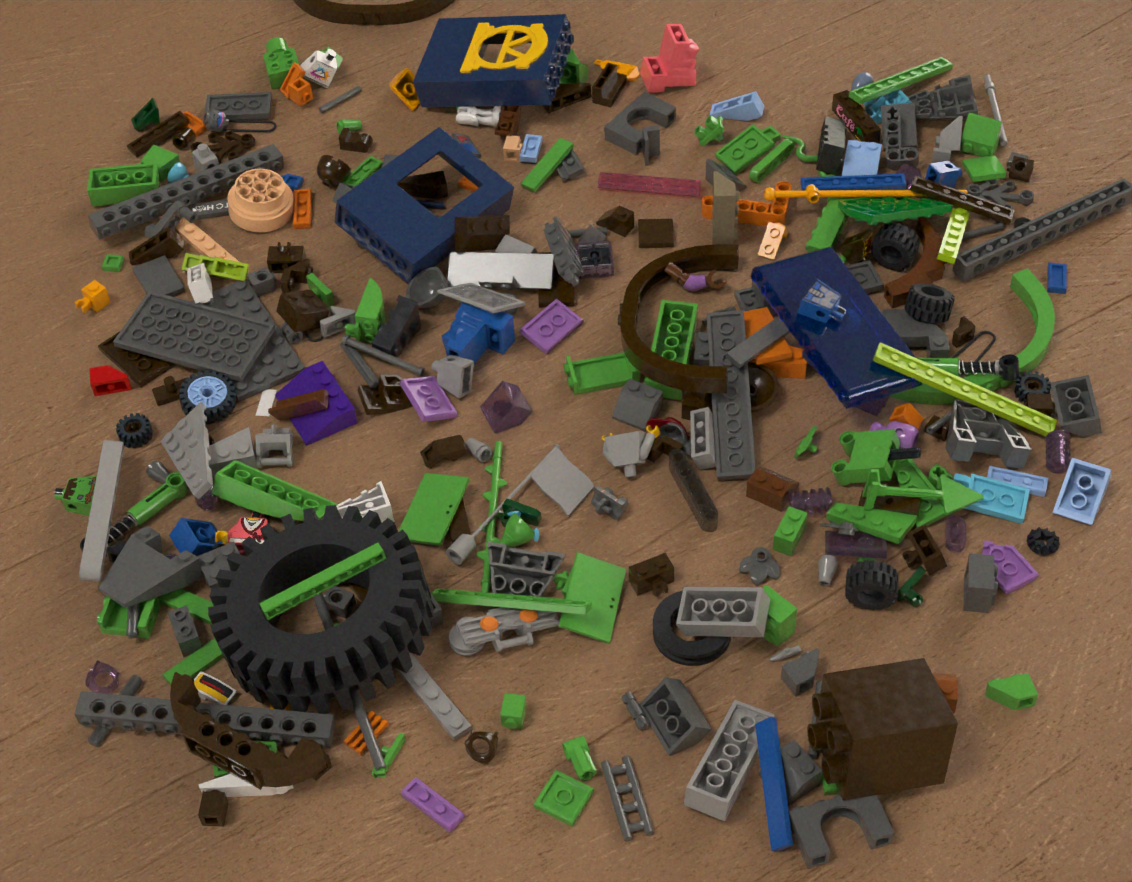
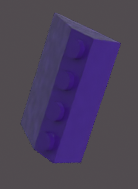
(322, 423)

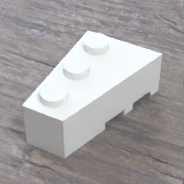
(373, 500)

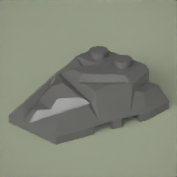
(946, 102)

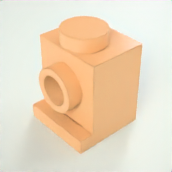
(512, 149)

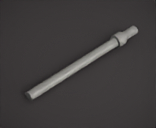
(990, 88)

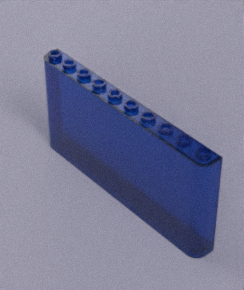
(840, 347)

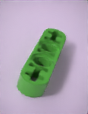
(771, 161)

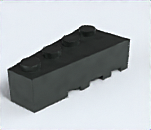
(831, 145)

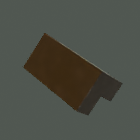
(608, 86)

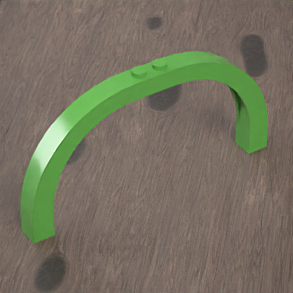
(1042, 311)

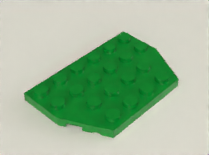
(891, 208)

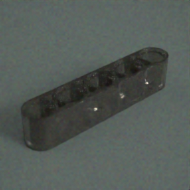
(693, 490)

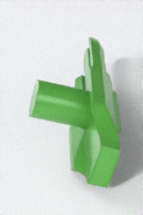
(806, 443)

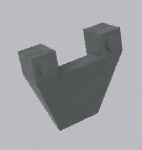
(918, 333)
(984, 432)
(146, 573)

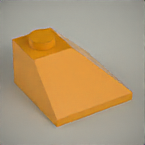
(403, 87)

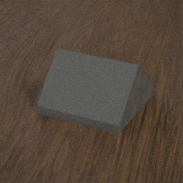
(725, 171)

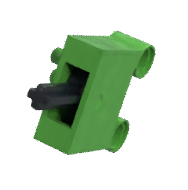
(870, 451)

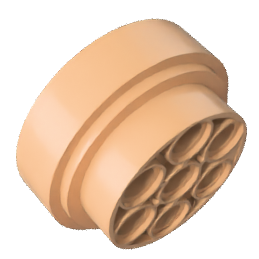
(260, 201)

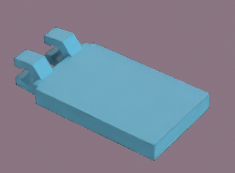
(999, 499)

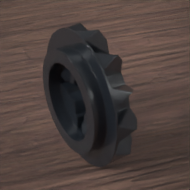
(1038, 545)

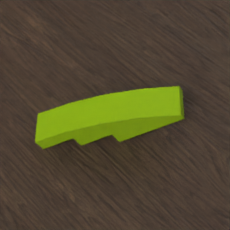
(217, 266)

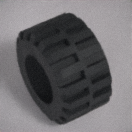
(895, 246)
(929, 303)
(871, 585)

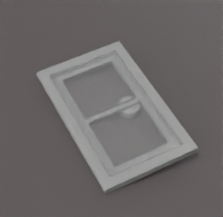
(481, 297)

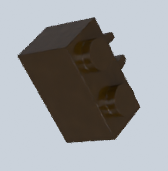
(282, 257)
(925, 550)
(651, 575)

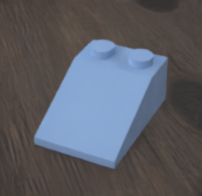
(861, 158)
(1082, 491)

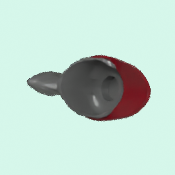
(674, 429)

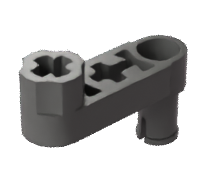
(171, 218)

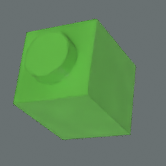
(513, 711)

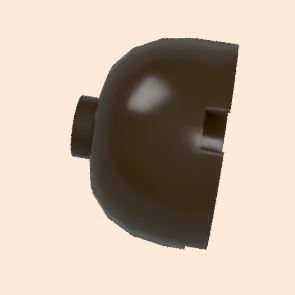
(332, 171)

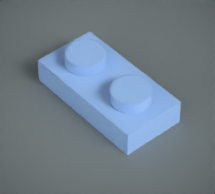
(531, 148)

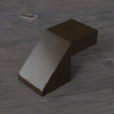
(663, 445)

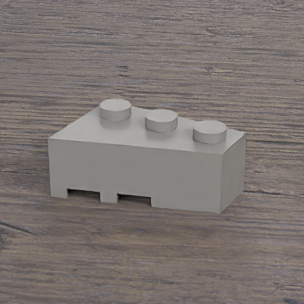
(235, 447)

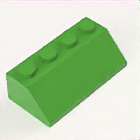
(121, 183)

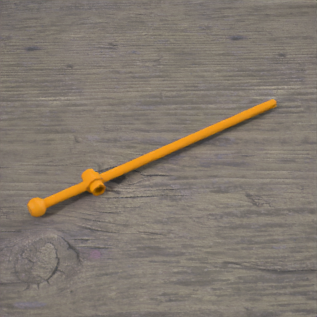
(812, 193)

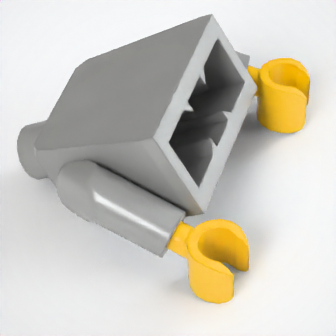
(629, 449)

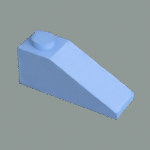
(739, 108)

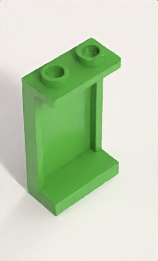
(599, 373)

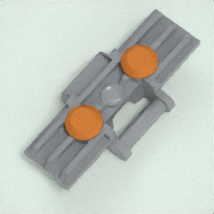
(502, 619)

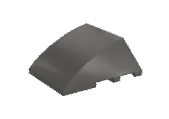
(521, 570)

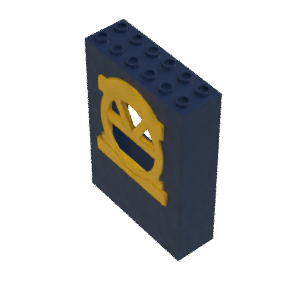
(457, 75)

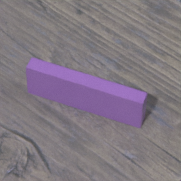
(432, 804)

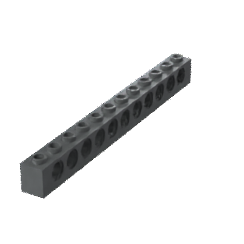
(187, 190)
(1042, 229)
(91, 702)

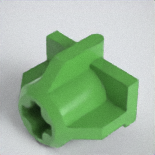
(935, 473)

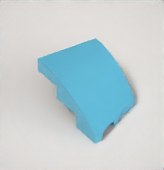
(873, 106)

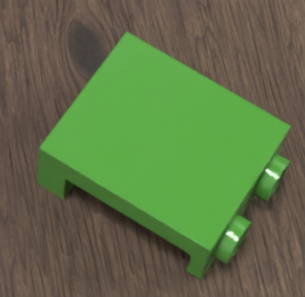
(114, 617)

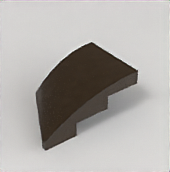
(384, 398)

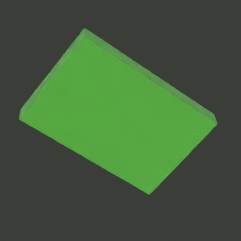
(744, 149)

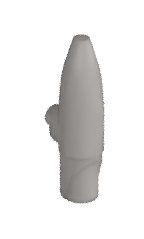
(786, 653)

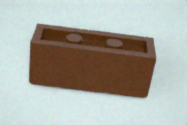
(300, 405)

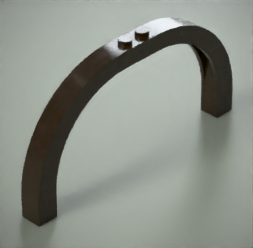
(372, 14)
(657, 368)

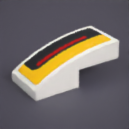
(213, 689)

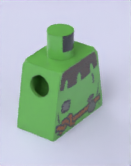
(77, 495)

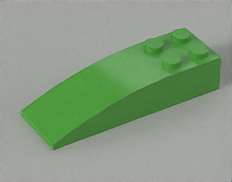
(265, 493)

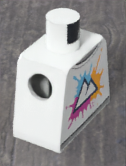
(320, 67)

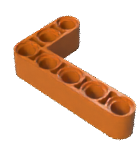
(756, 212)

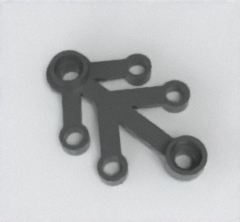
(1025, 197)

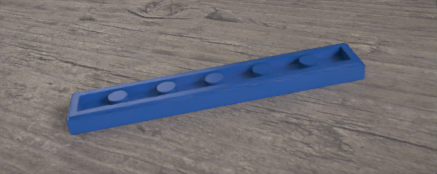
(857, 182)
(773, 784)

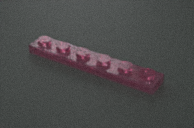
(649, 184)

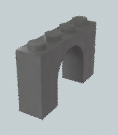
(642, 108)
(807, 824)

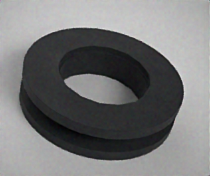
(679, 650)

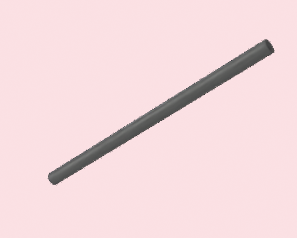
(358, 706)

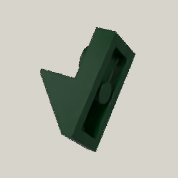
(147, 114)

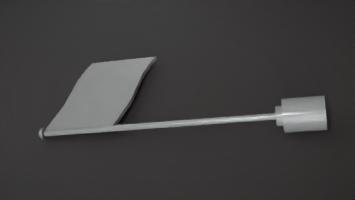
(555, 478)

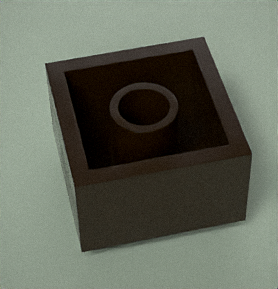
(302, 310)

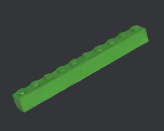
(322, 581)

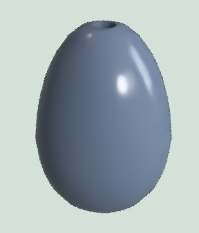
(861, 80)

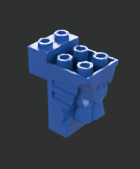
(477, 331)

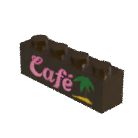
(855, 118)

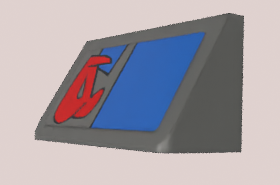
(467, 143)

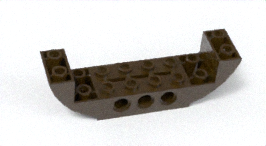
(236, 751)

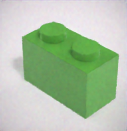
(790, 531)

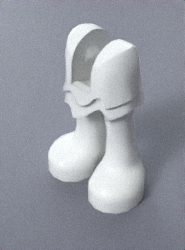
(476, 116)

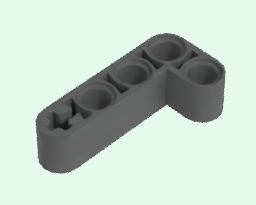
(894, 137)

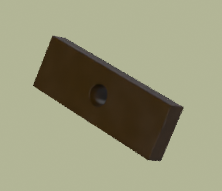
(898, 504)

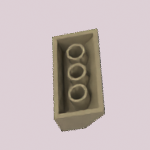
(724, 210)

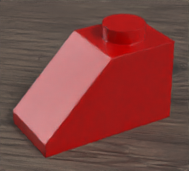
(108, 380)

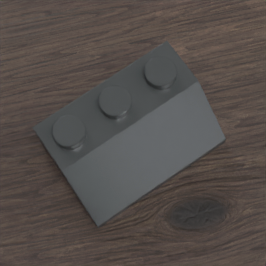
(1076, 406)
(674, 716)

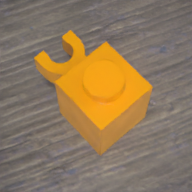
(94, 296)

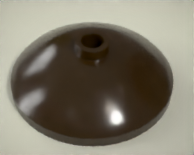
(762, 385)

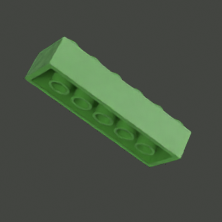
(674, 338)

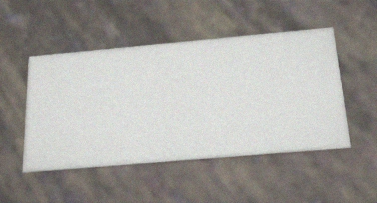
(266, 402)

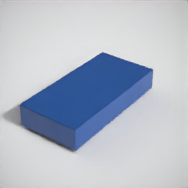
(1057, 278)

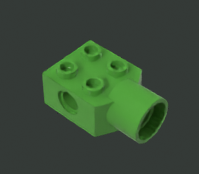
(278, 61)

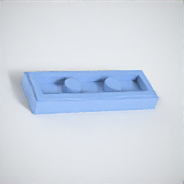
(1035, 483)

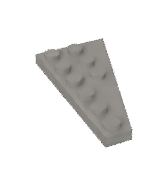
(188, 450)

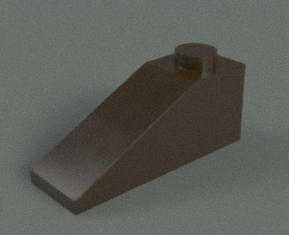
(569, 94)
(425, 185)
(165, 243)

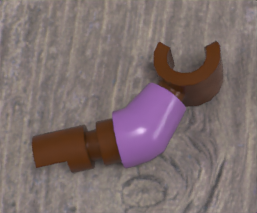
(692, 282)

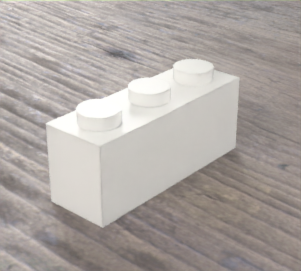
(199, 283)

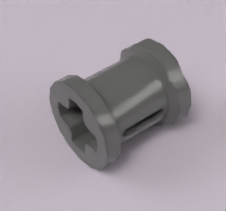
(291, 335)

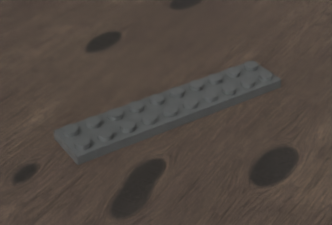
(732, 409)

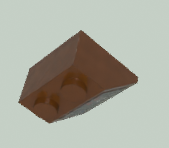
(770, 488)

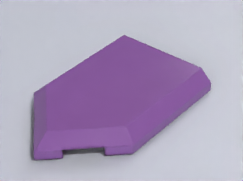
(1012, 566)

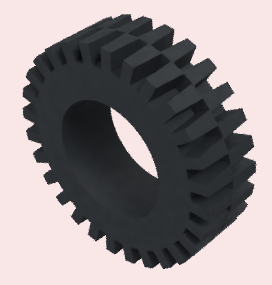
(332, 661)

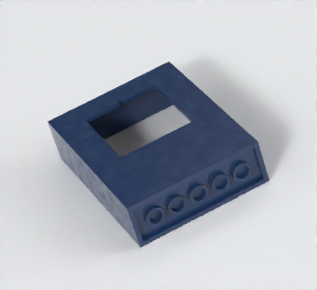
(398, 226)

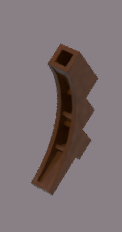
(926, 271)

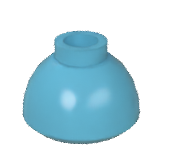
(177, 172)

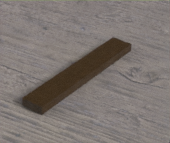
(962, 200)

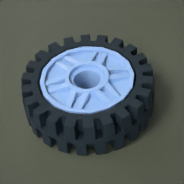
(212, 390)

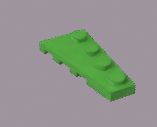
(910, 476)
(877, 522)

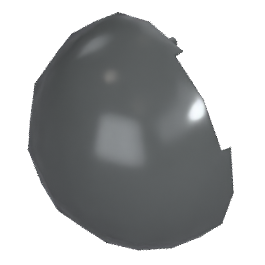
(424, 288)

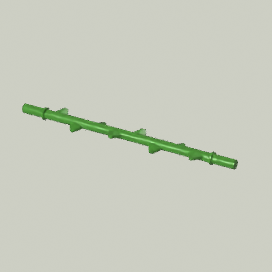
(492, 497)

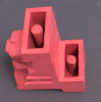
(674, 64)

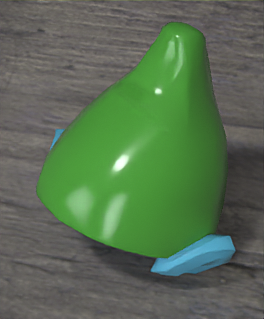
(517, 531)

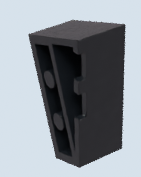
(399, 329)

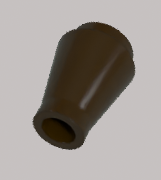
(182, 138)

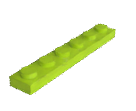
(953, 235)

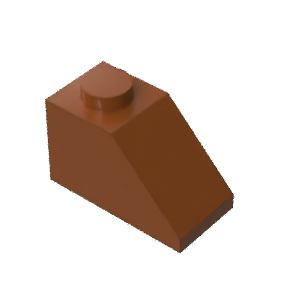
(949, 687)

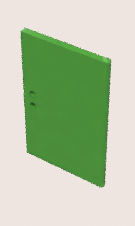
(433, 508)
(600, 584)

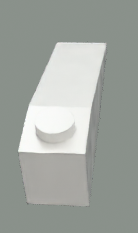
(238, 788)

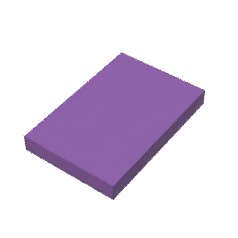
(551, 326)
(428, 398)

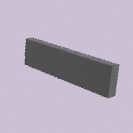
(757, 343)

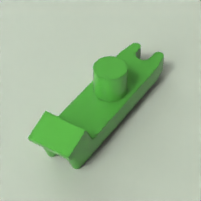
(390, 754)

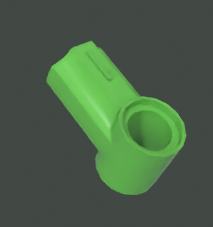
(578, 753)

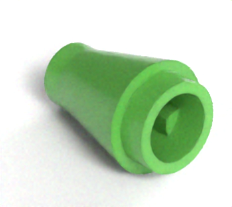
(354, 125)

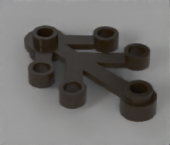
(225, 144)

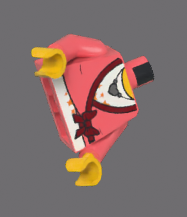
(242, 530)

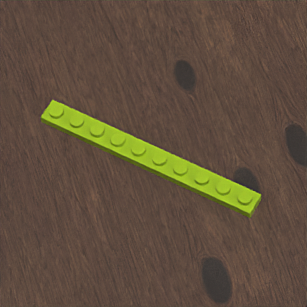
(964, 390)

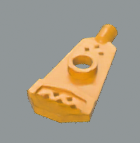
(626, 69)

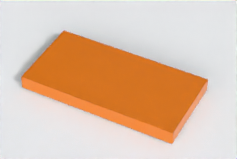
(756, 320)

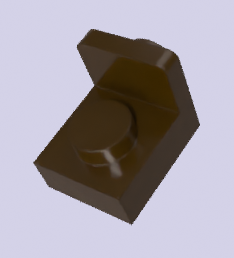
(964, 332)
(942, 432)

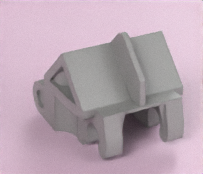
(274, 439)

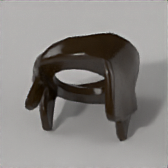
(490, 738)

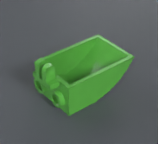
(369, 314)

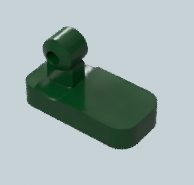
(528, 514)
(908, 593)

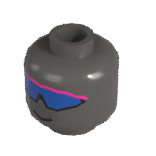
(215, 120)

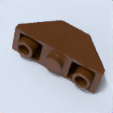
(509, 121)

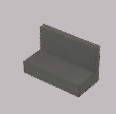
(650, 142)

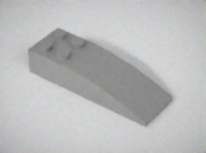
(726, 762)

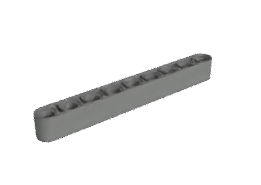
(101, 511)

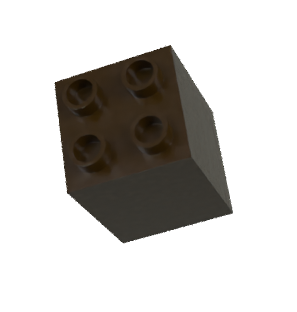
(882, 729)

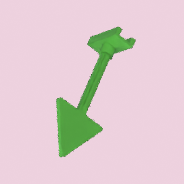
(953, 494)

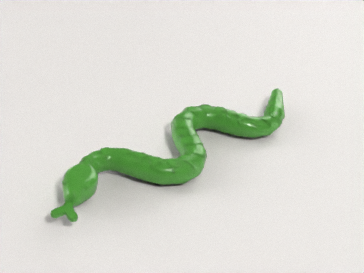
(799, 153)

